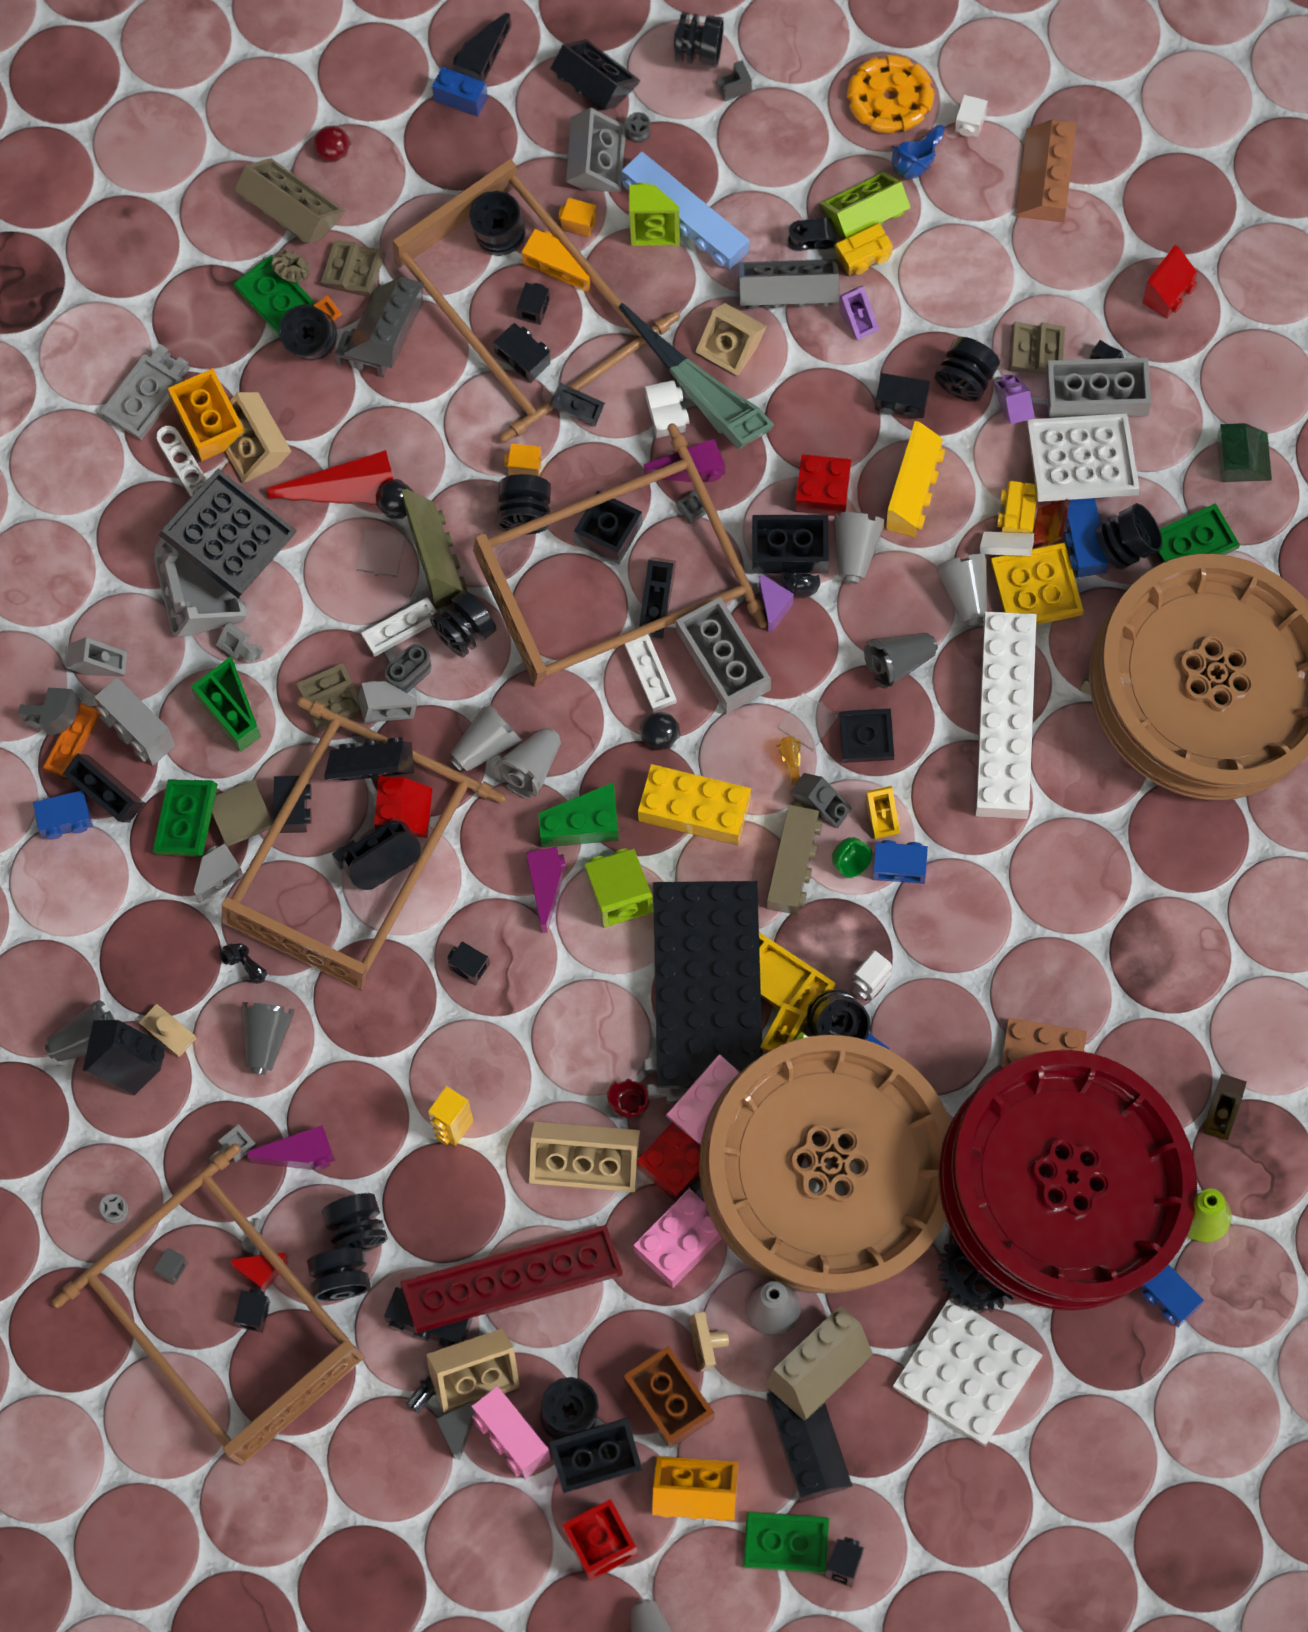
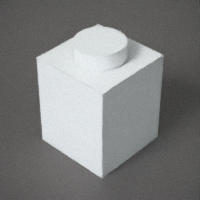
(971, 116)

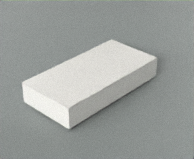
(1007, 543)

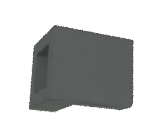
(735, 84)

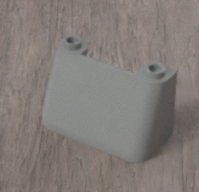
(191, 596)

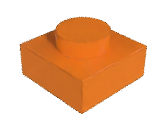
(329, 307)

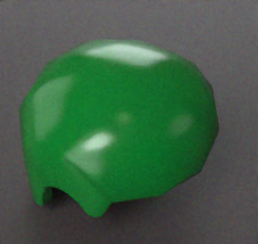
(851, 857)

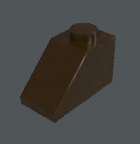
(1224, 1106)

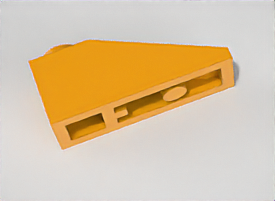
(550, 257)

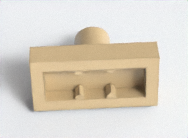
(167, 1030)
(705, 1342)

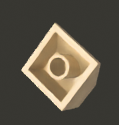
(730, 338)

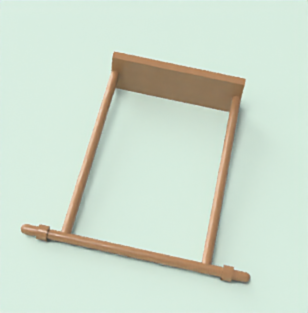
(455, 214)
(511, 611)
(297, 944)
(296, 1399)

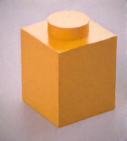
(577, 217)
(523, 459)

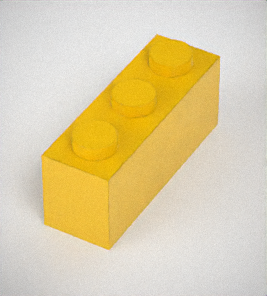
(450, 1117)

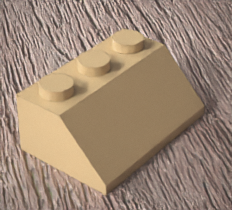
(261, 443)
(473, 1369)

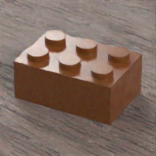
(669, 1397)

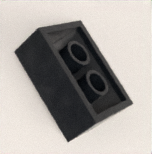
(593, 74)
(370, 760)
(122, 1055)
(595, 1455)

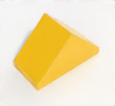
(882, 812)
(785, 1028)

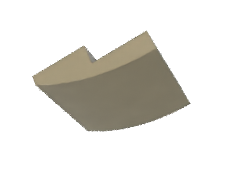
(352, 268)
(1035, 345)
(334, 690)
(241, 813)

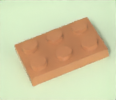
(1030, 1037)

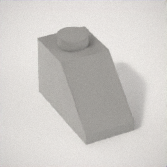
(95, 658)
(385, 702)
(216, 872)

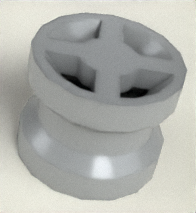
(109, 1205)

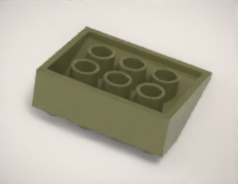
(433, 548)

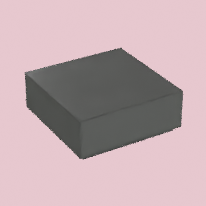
(691, 507)

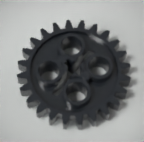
(968, 1293)

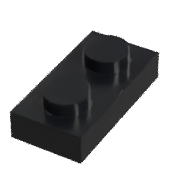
(577, 404)

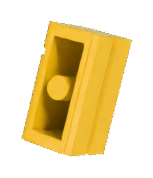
(864, 250)
(1019, 507)

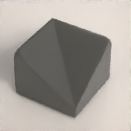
(170, 1266)

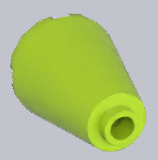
(1211, 1216)

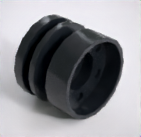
(699, 39)
(497, 223)
(295, 337)
(967, 369)
(522, 500)
(1129, 536)
(458, 627)
(851, 1015)
(355, 1222)
(565, 1395)

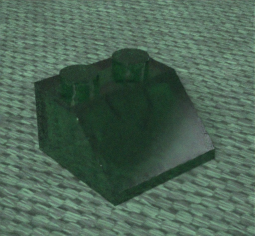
(1243, 453)

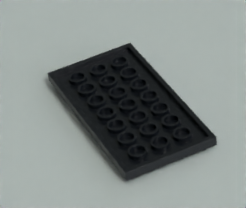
(705, 977)

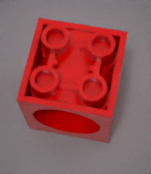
(600, 1540)

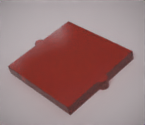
(1050, 523)

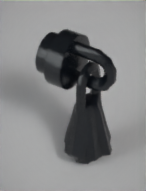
(231, 955)

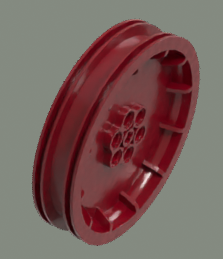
(1001, 1201)

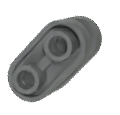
(409, 668)

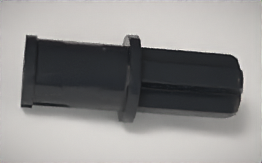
(421, 1395)

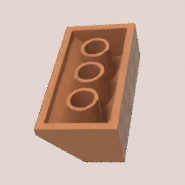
(1046, 170)

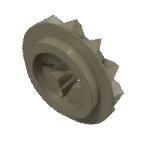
(295, 273)

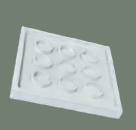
(1082, 457)
(967, 1371)

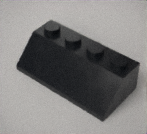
(810, 1450)

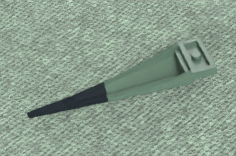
(725, 409)

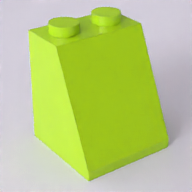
(619, 887)

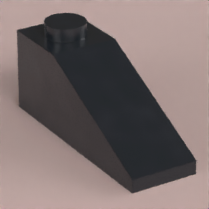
(482, 49)
(657, 592)

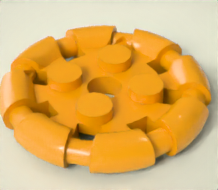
(893, 81)

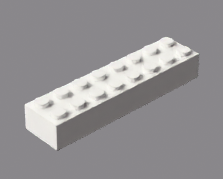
(1006, 715)

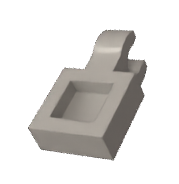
(235, 643)
(235, 1136)

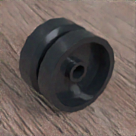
(338, 1274)

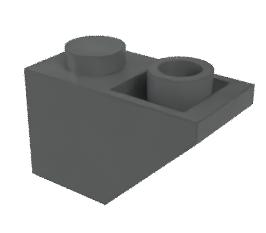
(817, 794)

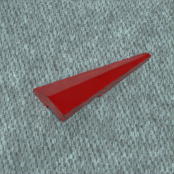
(339, 484)

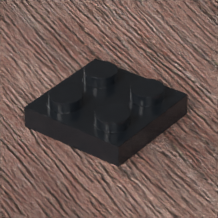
(866, 735)

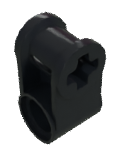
(813, 234)

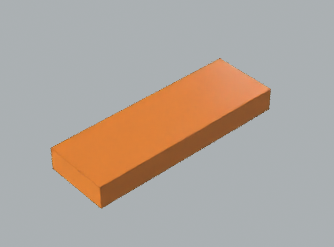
(72, 741)

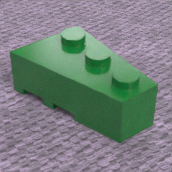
(226, 702)
(581, 820)

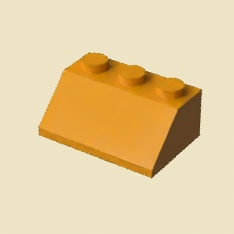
(206, 413)
(695, 1488)

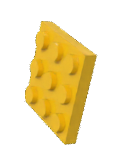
(1038, 584)

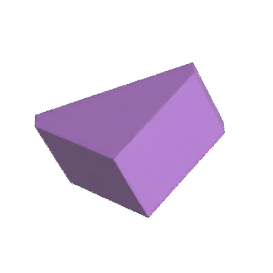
(858, 312)
(775, 601)

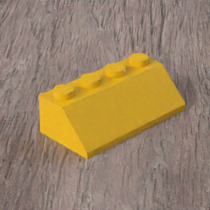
(914, 481)

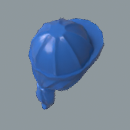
(914, 158)

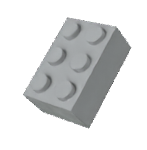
(134, 722)

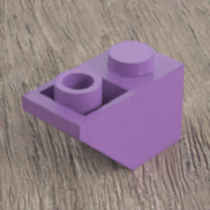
(1014, 399)

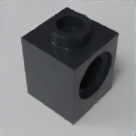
(533, 303)
(468, 962)
(252, 1310)

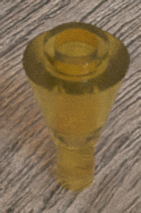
(790, 752)

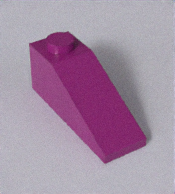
(705, 457)
(546, 879)
(302, 1151)

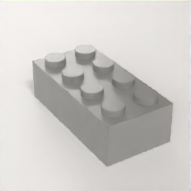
(1098, 387)
(723, 655)

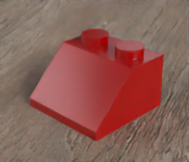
(1170, 283)
(403, 801)

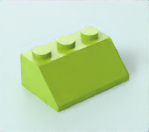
(866, 204)
(652, 217)

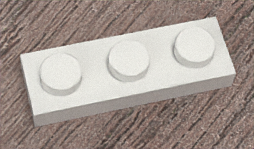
(399, 627)
(650, 673)

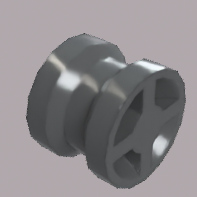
(636, 121)

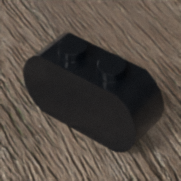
(381, 855)

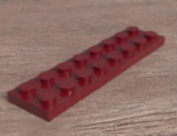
(511, 1278)

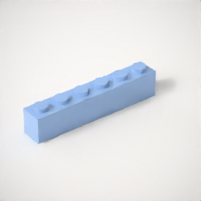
(696, 218)

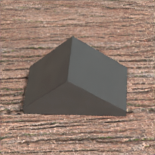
(456, 1428)

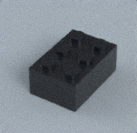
(790, 544)

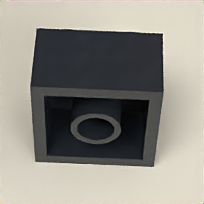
(608, 529)

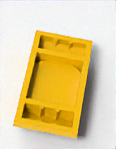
(788, 978)

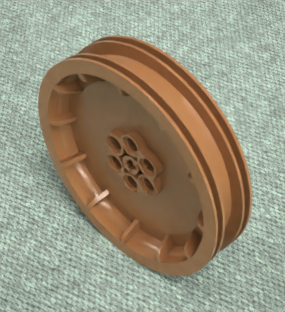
(1145, 685)
(763, 1195)

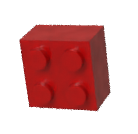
(823, 485)
(672, 1161)

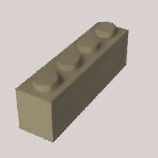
(793, 860)

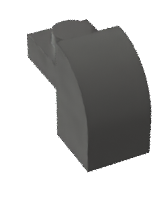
(56, 714)

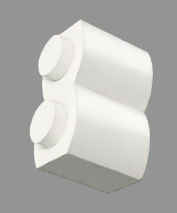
(665, 407)
(871, 976)

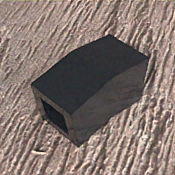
(1105, 351)

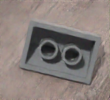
(595, 152)

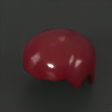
(331, 143)
(628, 1098)

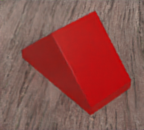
(258, 1270)

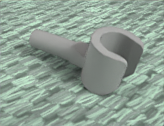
(248, 1246)

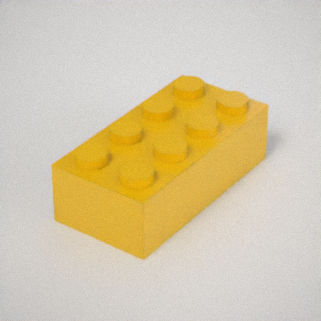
(694, 804)

